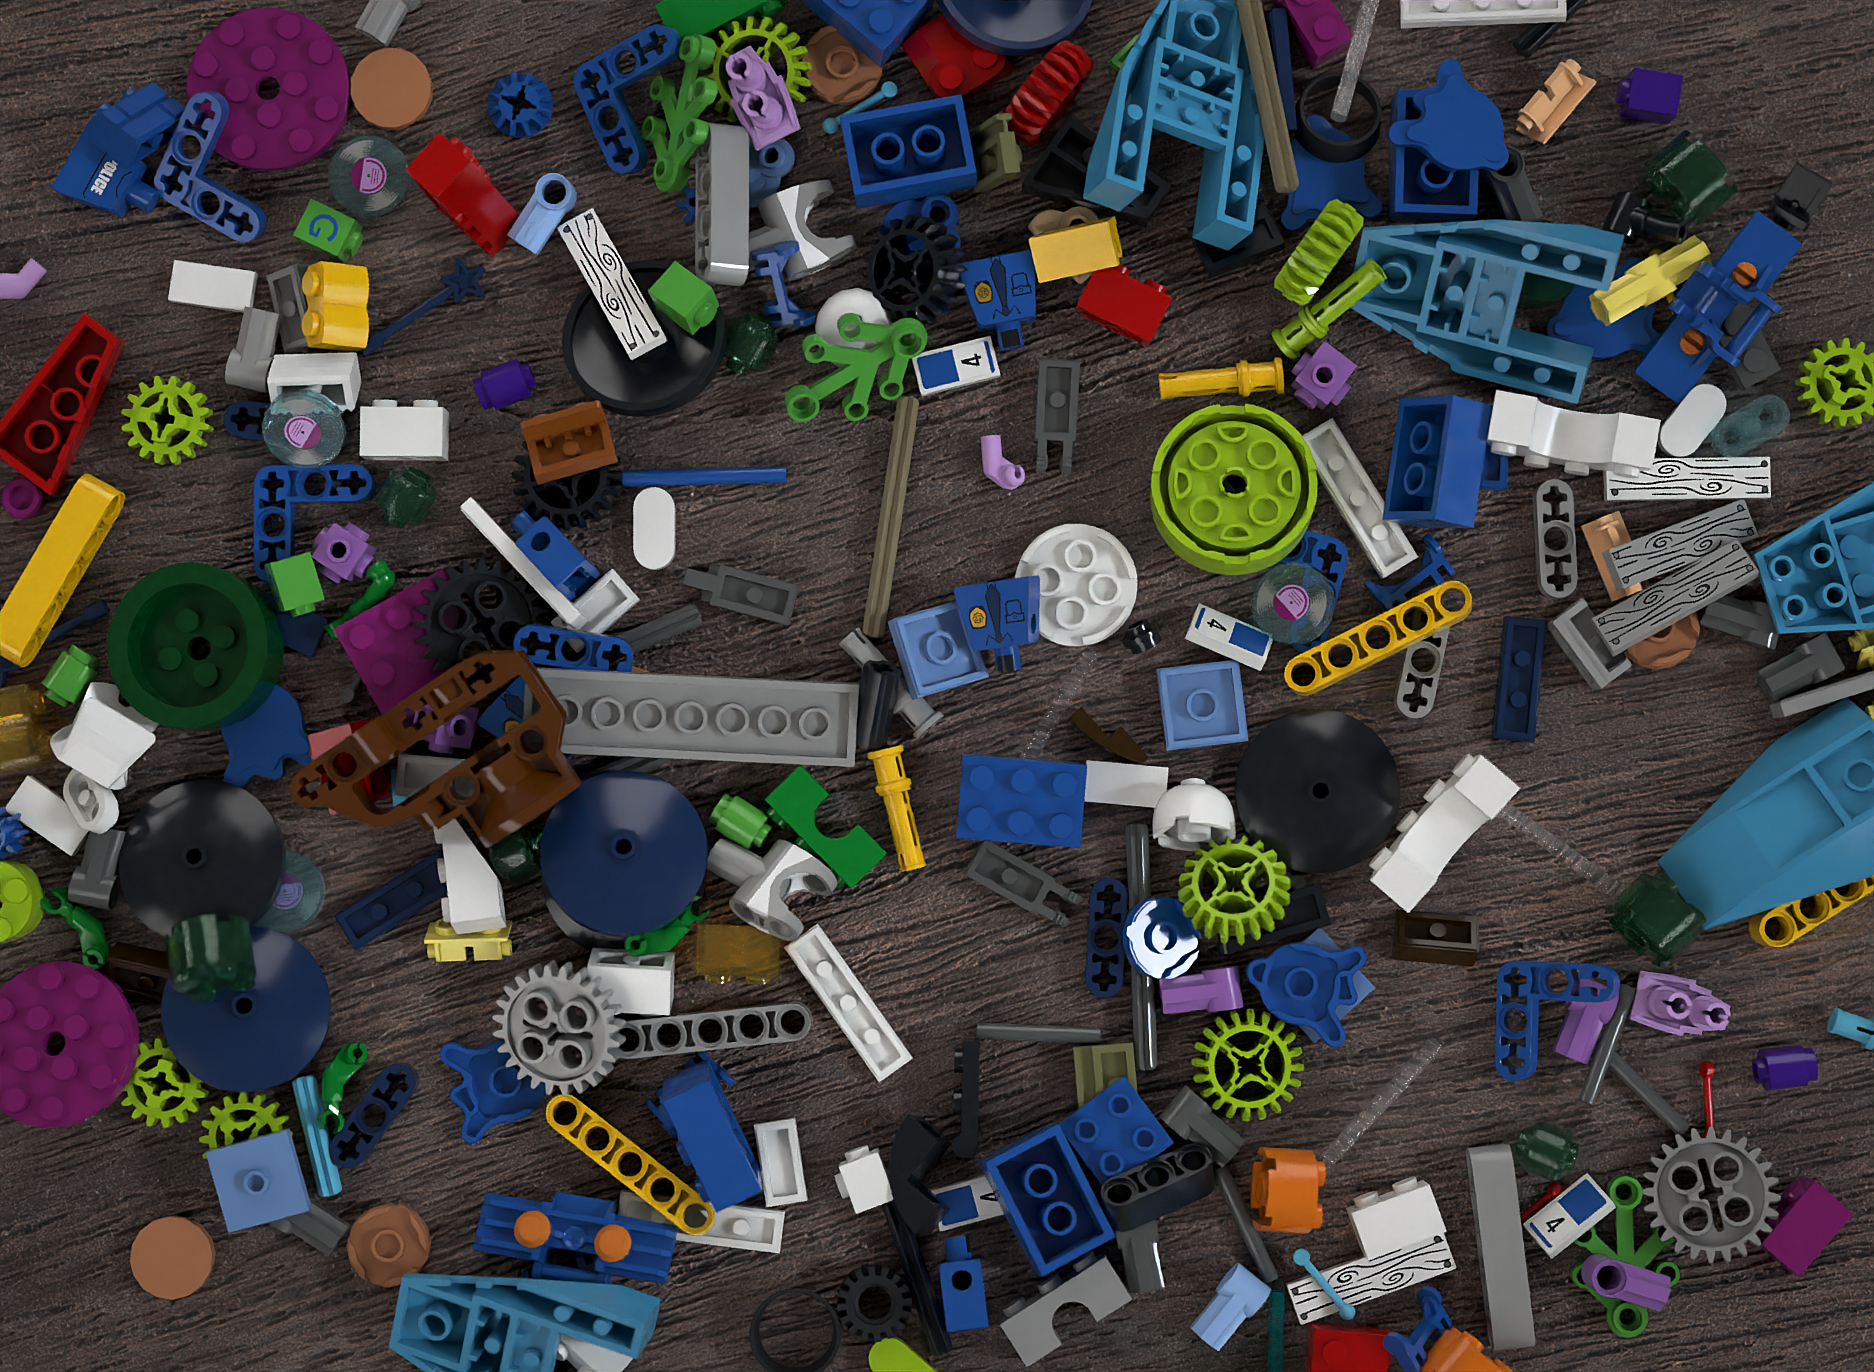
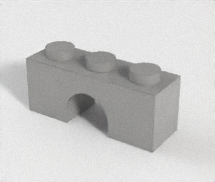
(1091, 1284)

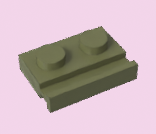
(995, 153)
(1100, 1067)

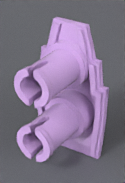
(760, 98)
(1677, 1005)

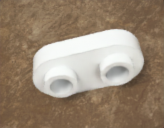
(90, 802)

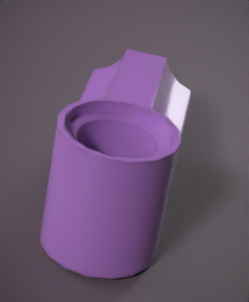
(1211, 990)
(1583, 1024)
(1627, 1282)

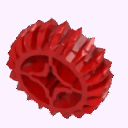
(1048, 92)

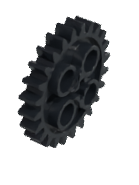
(511, 606)

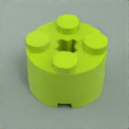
(21, 900)

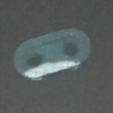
(1748, 427)

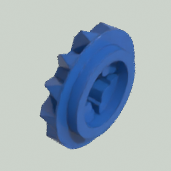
(529, 120)

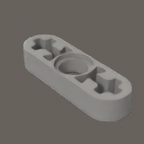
(1567, 568)
(1425, 692)

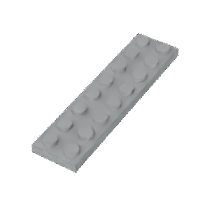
(701, 717)

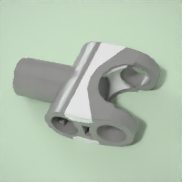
(786, 220)
(768, 882)

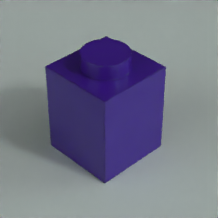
(1649, 95)

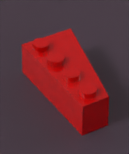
(463, 192)
(57, 406)
(1346, 1348)

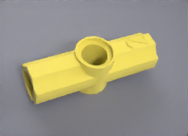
(1649, 280)

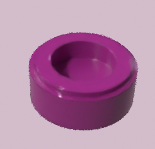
(23, 498)

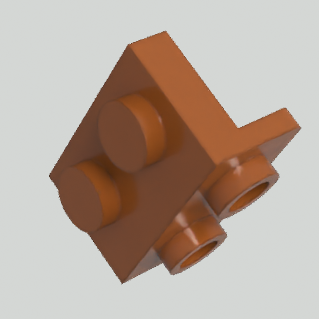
(569, 441)

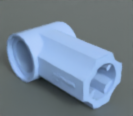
(541, 218)
(1237, 1297)

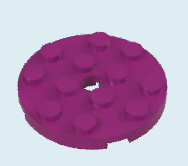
(311, 79)
(97, 1052)

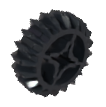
(927, 272)
(578, 509)

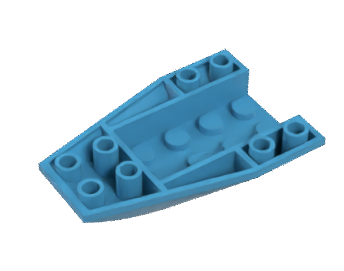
(1823, 570)
(1787, 824)

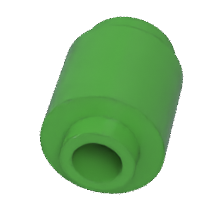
(71, 676)
(740, 822)

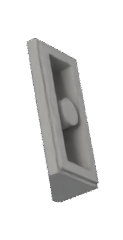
(292, 304)

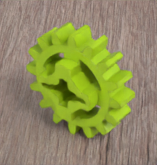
(1826, 376)
(166, 436)
(157, 1098)
(233, 1123)

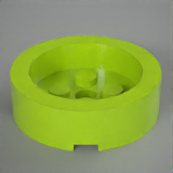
(1224, 529)

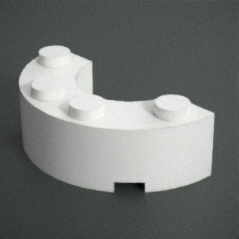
(1571, 438)
(1440, 829)

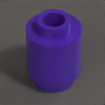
(504, 384)
(1785, 1067)

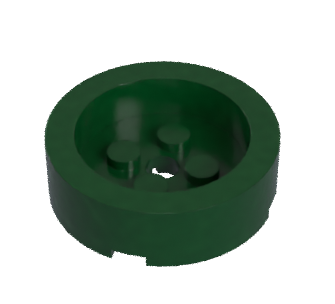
(154, 651)

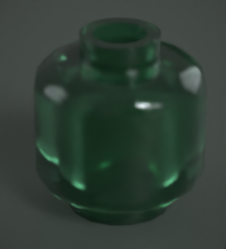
(750, 343)
(406, 496)
(517, 855)
(1547, 1151)

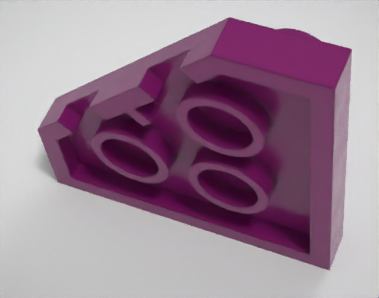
(384, 649)

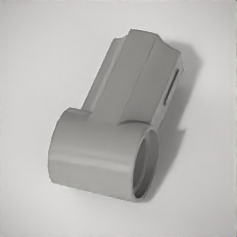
(383, 19)
(252, 358)

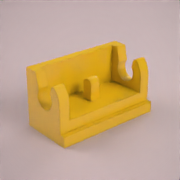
(1076, 249)

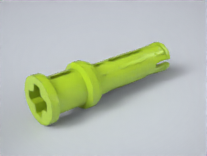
(1314, 320)

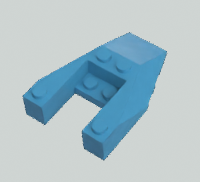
(1196, 84)
(1460, 287)
(513, 1322)

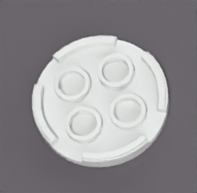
(1084, 583)

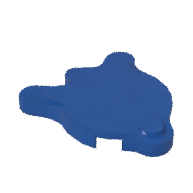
(1455, 125)
(1326, 181)
(1579, 325)
(267, 739)
(1307, 985)
(489, 1088)

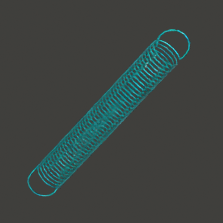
(1276, 1330)

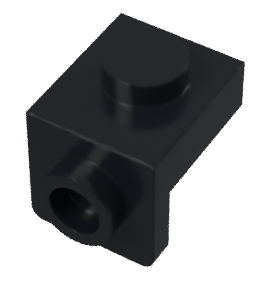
(1799, 197)

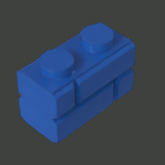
(136, 124)

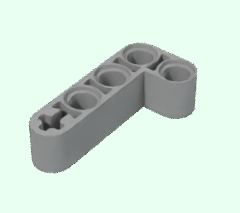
(722, 205)

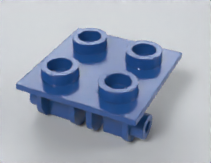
(1115, 1131)

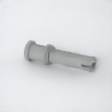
(915, 712)

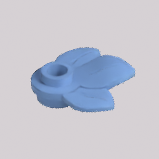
(766, 176)

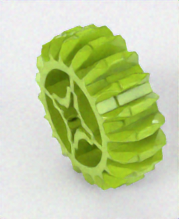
(775, 40)
(1318, 252)
(1253, 867)
(1260, 1050)

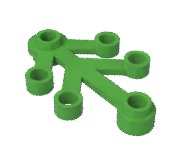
(672, 166)
(859, 365)
(1625, 1253)

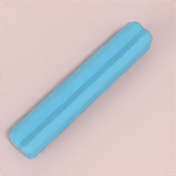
(317, 1140)

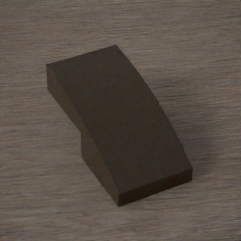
(1117, 743)

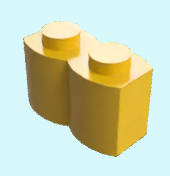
(336, 306)

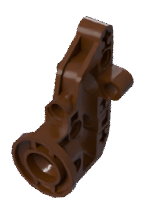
(507, 776)

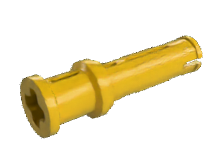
(1242, 379)
(894, 788)

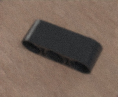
(1158, 1187)

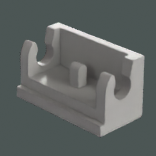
(1585, 647)

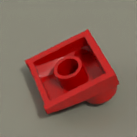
(951, 62)

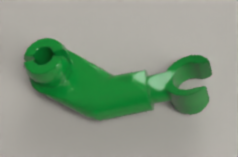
(383, 581)
(89, 929)
(665, 937)
(334, 1077)

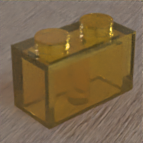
(737, 951)

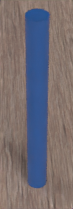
(704, 476)

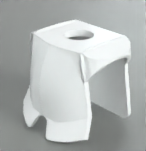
(104, 737)

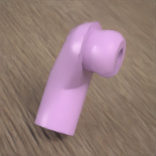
(19, 285)
(997, 467)

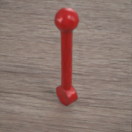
(1706, 1071)
(1553, 1191)

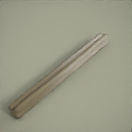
(1268, 96)
(890, 517)

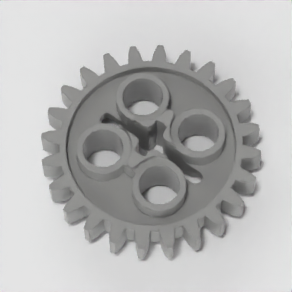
(556, 1062)
(1748, 1187)

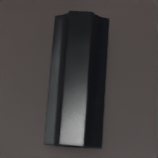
(876, 703)

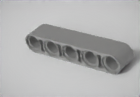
(730, 1021)
(1500, 1247)

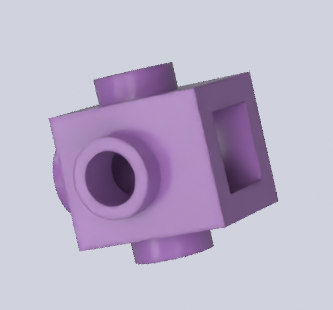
(1332, 367)
(357, 556)
(454, 733)

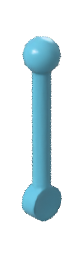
(887, 91)
(1301, 1258)

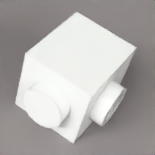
(864, 1179)

